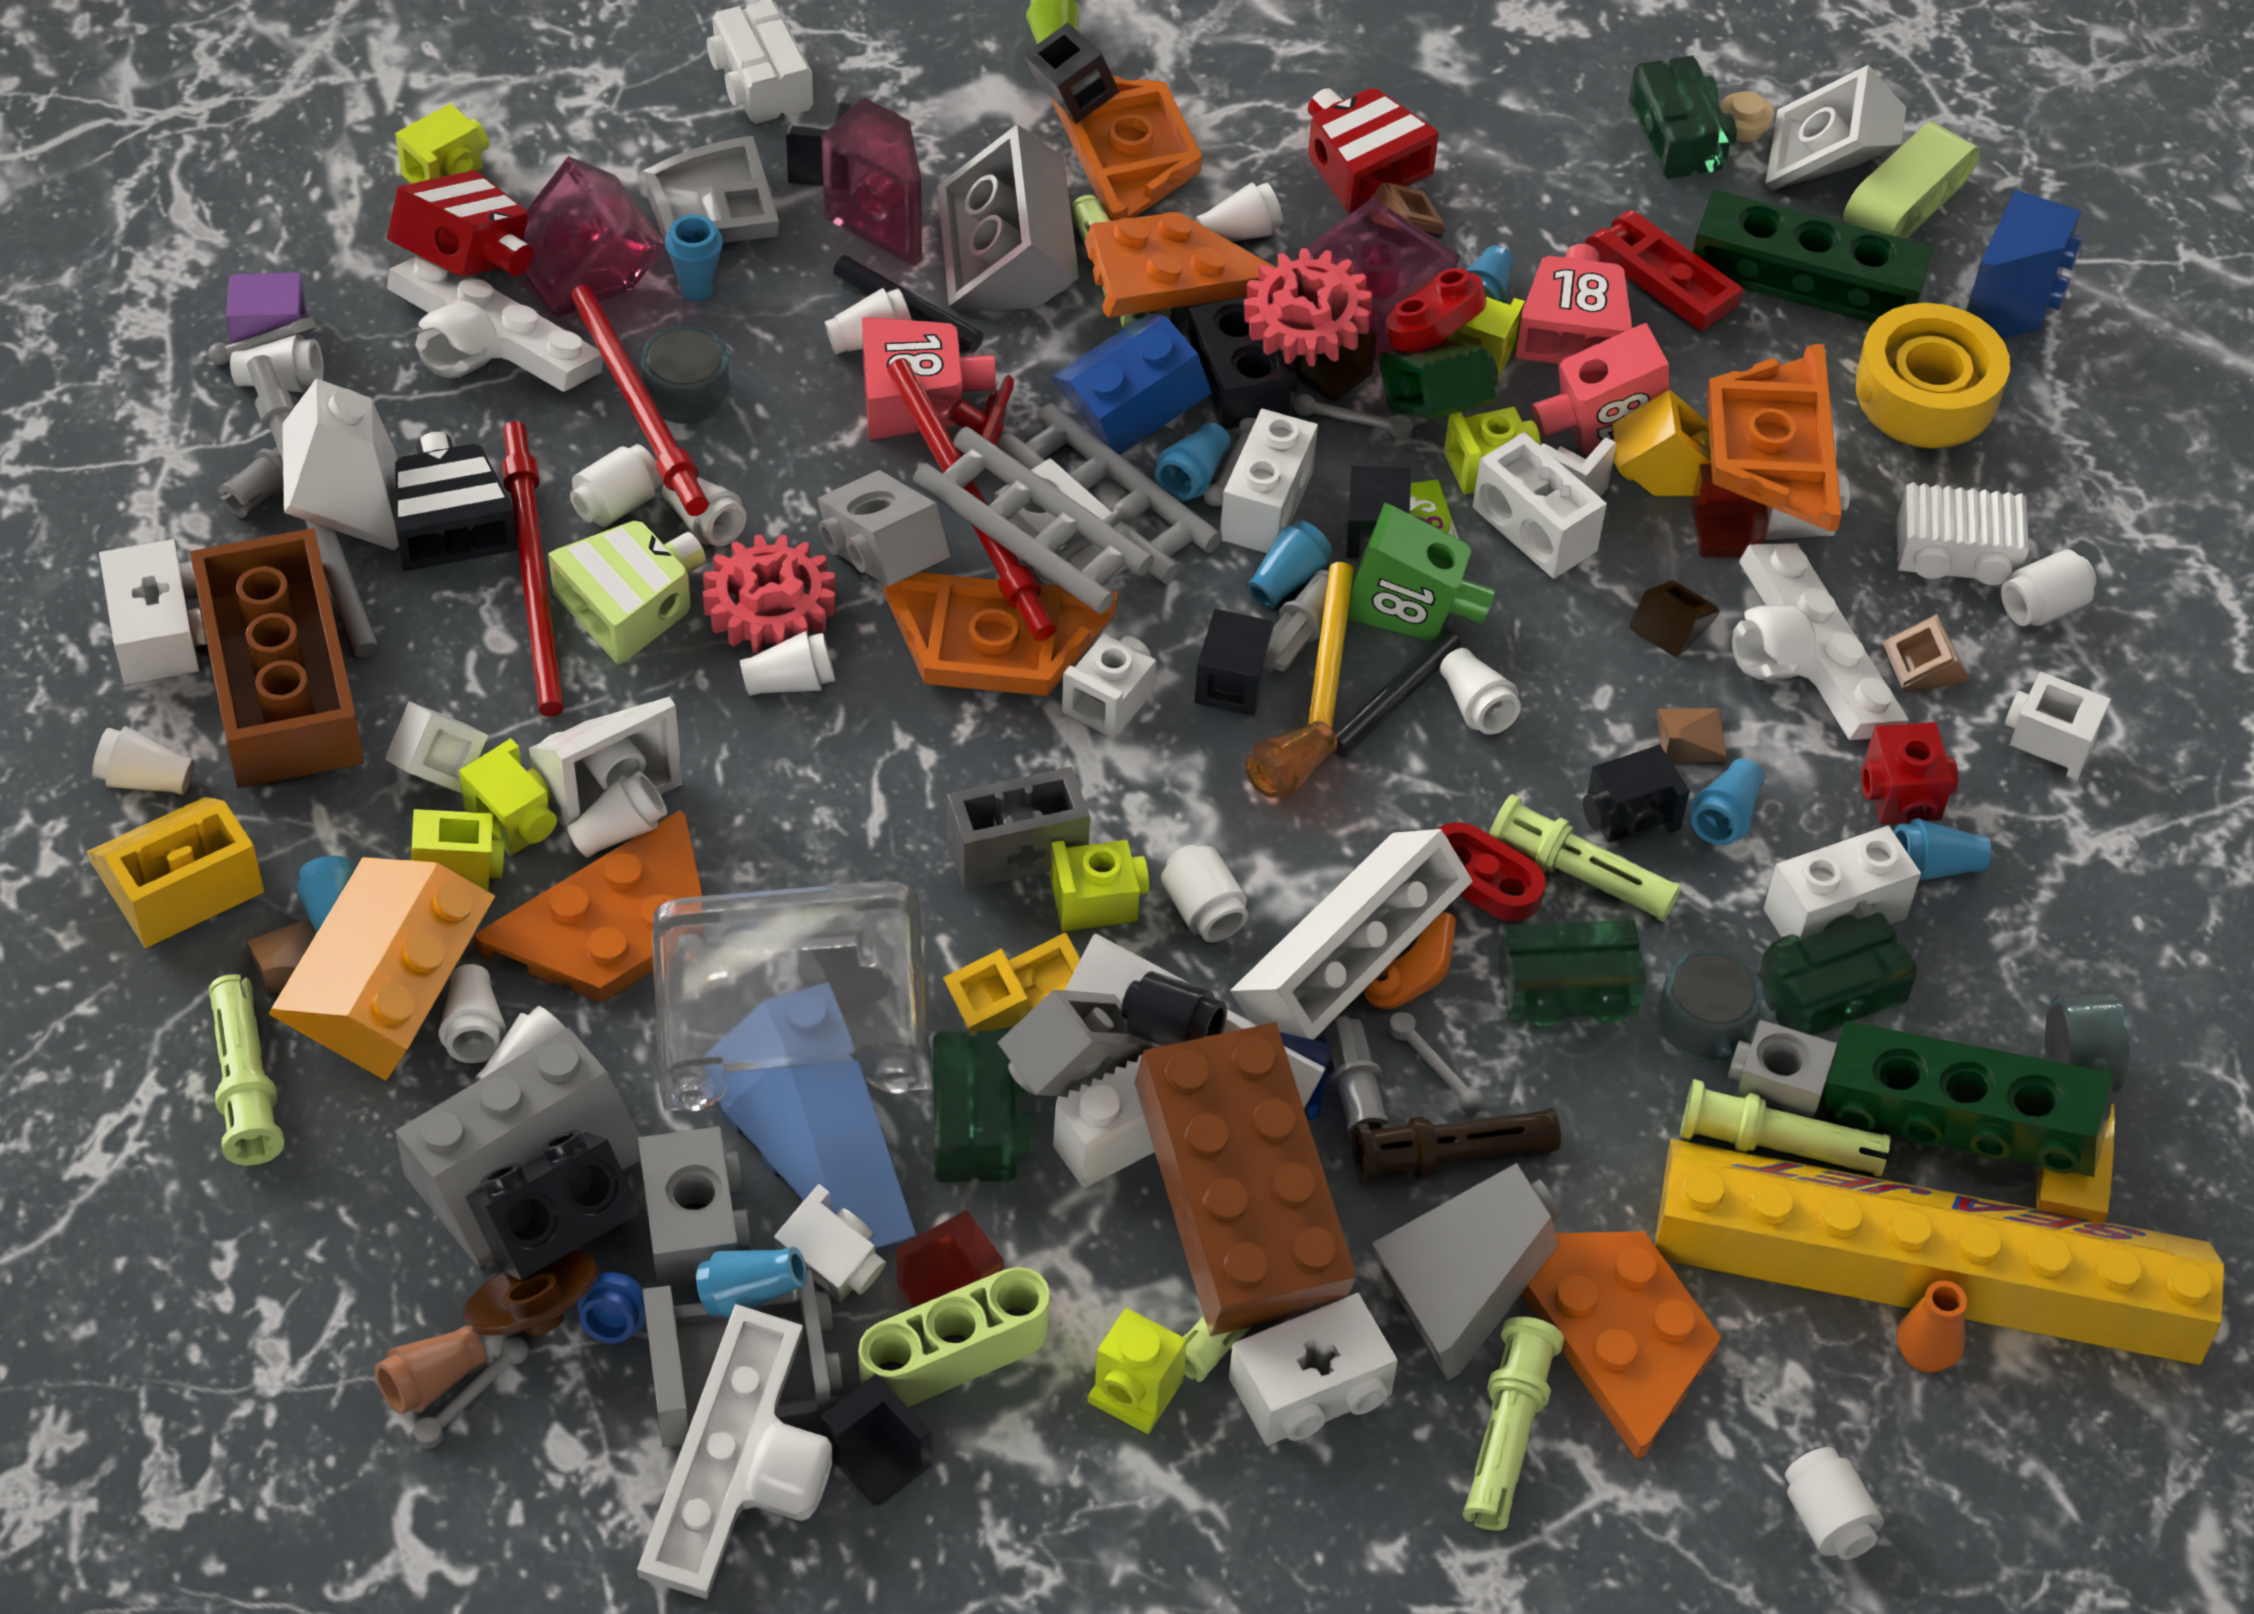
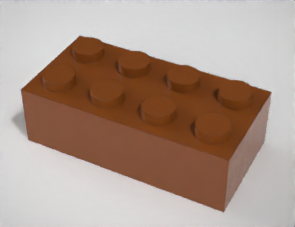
(276, 658)
(1243, 1178)

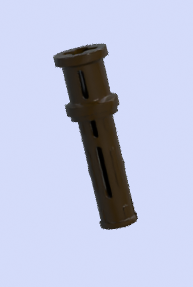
(1424, 1146)

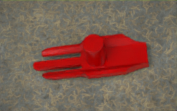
(989, 421)

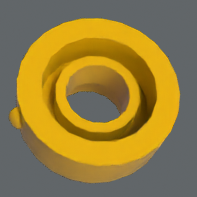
(1931, 375)

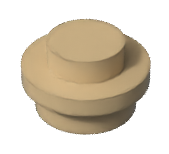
(1751, 114)

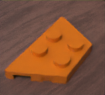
(1134, 147)
(1166, 264)
(1777, 437)
(974, 640)
(599, 920)
(1624, 1327)

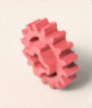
(1308, 307)
(768, 592)

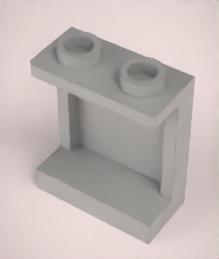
(687, 1341)

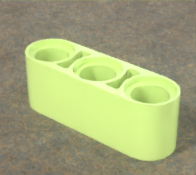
(1913, 182)
(972, 1312)

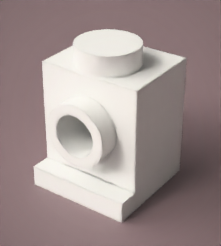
(1115, 673)
(2057, 722)
(832, 1245)

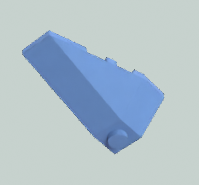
(822, 1130)

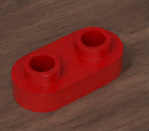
(1436, 310)
(1496, 871)

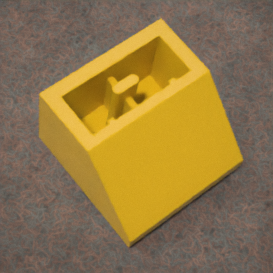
(179, 869)

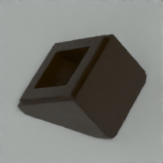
(1672, 617)

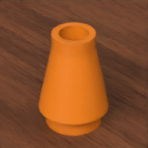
(1934, 1329)

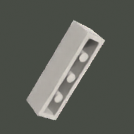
(1353, 934)

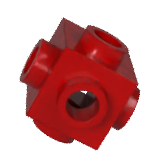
(1908, 773)

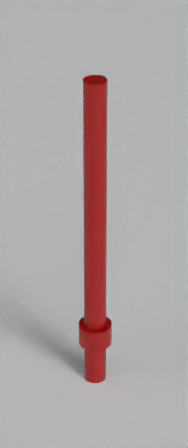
(672, 462)
(521, 480)
(1016, 580)

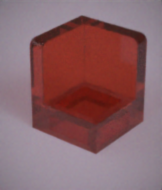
(1724, 519)
(945, 1259)

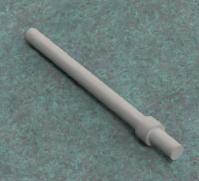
(273, 408)

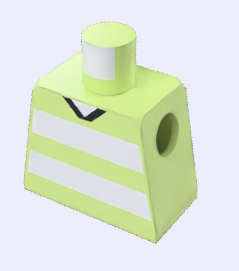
(626, 585)

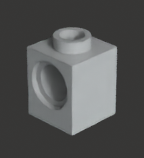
(1796, 1055)

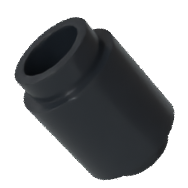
(1171, 1010)

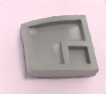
(717, 182)

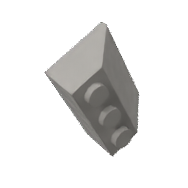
(1007, 227)
(508, 1122)

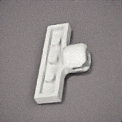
(476, 323)
(1810, 638)
(735, 1456)

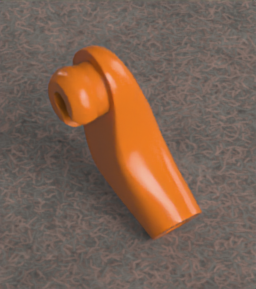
(1417, 969)

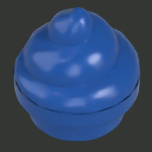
(612, 1308)

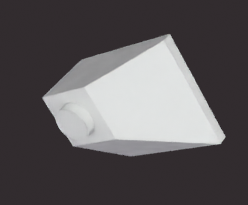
(1835, 129)
(340, 465)
(596, 752)

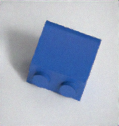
(2025, 265)
(1135, 382)

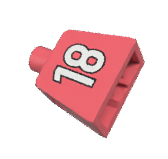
(1572, 306)
(935, 358)
(1604, 387)

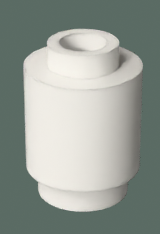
(615, 485)
(2049, 588)
(1205, 892)
(1833, 1504)

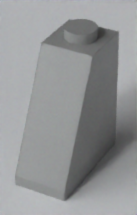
(1469, 1262)

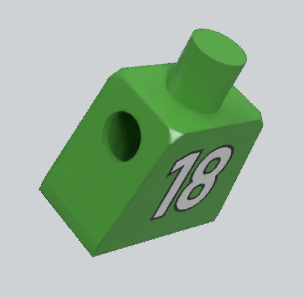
(1414, 578)

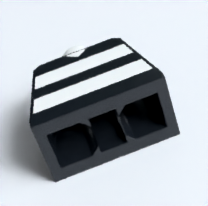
(449, 505)

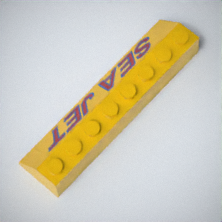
(1898, 1238)

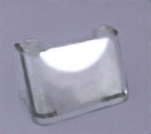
(789, 986)

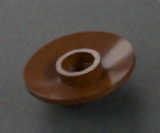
(534, 1302)

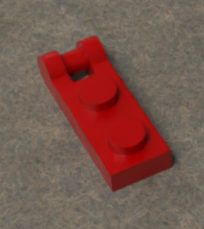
(1667, 269)

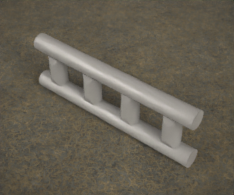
(1106, 462)
(1041, 550)

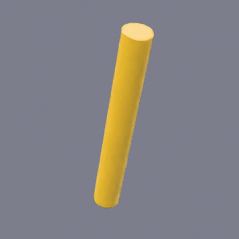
(1331, 643)

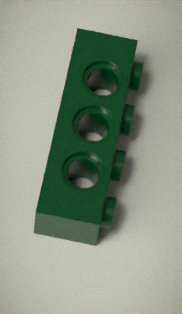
(1810, 257)
(1969, 1098)

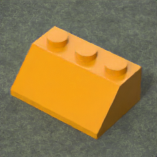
(382, 959)

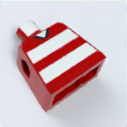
(1368, 143)
(461, 225)

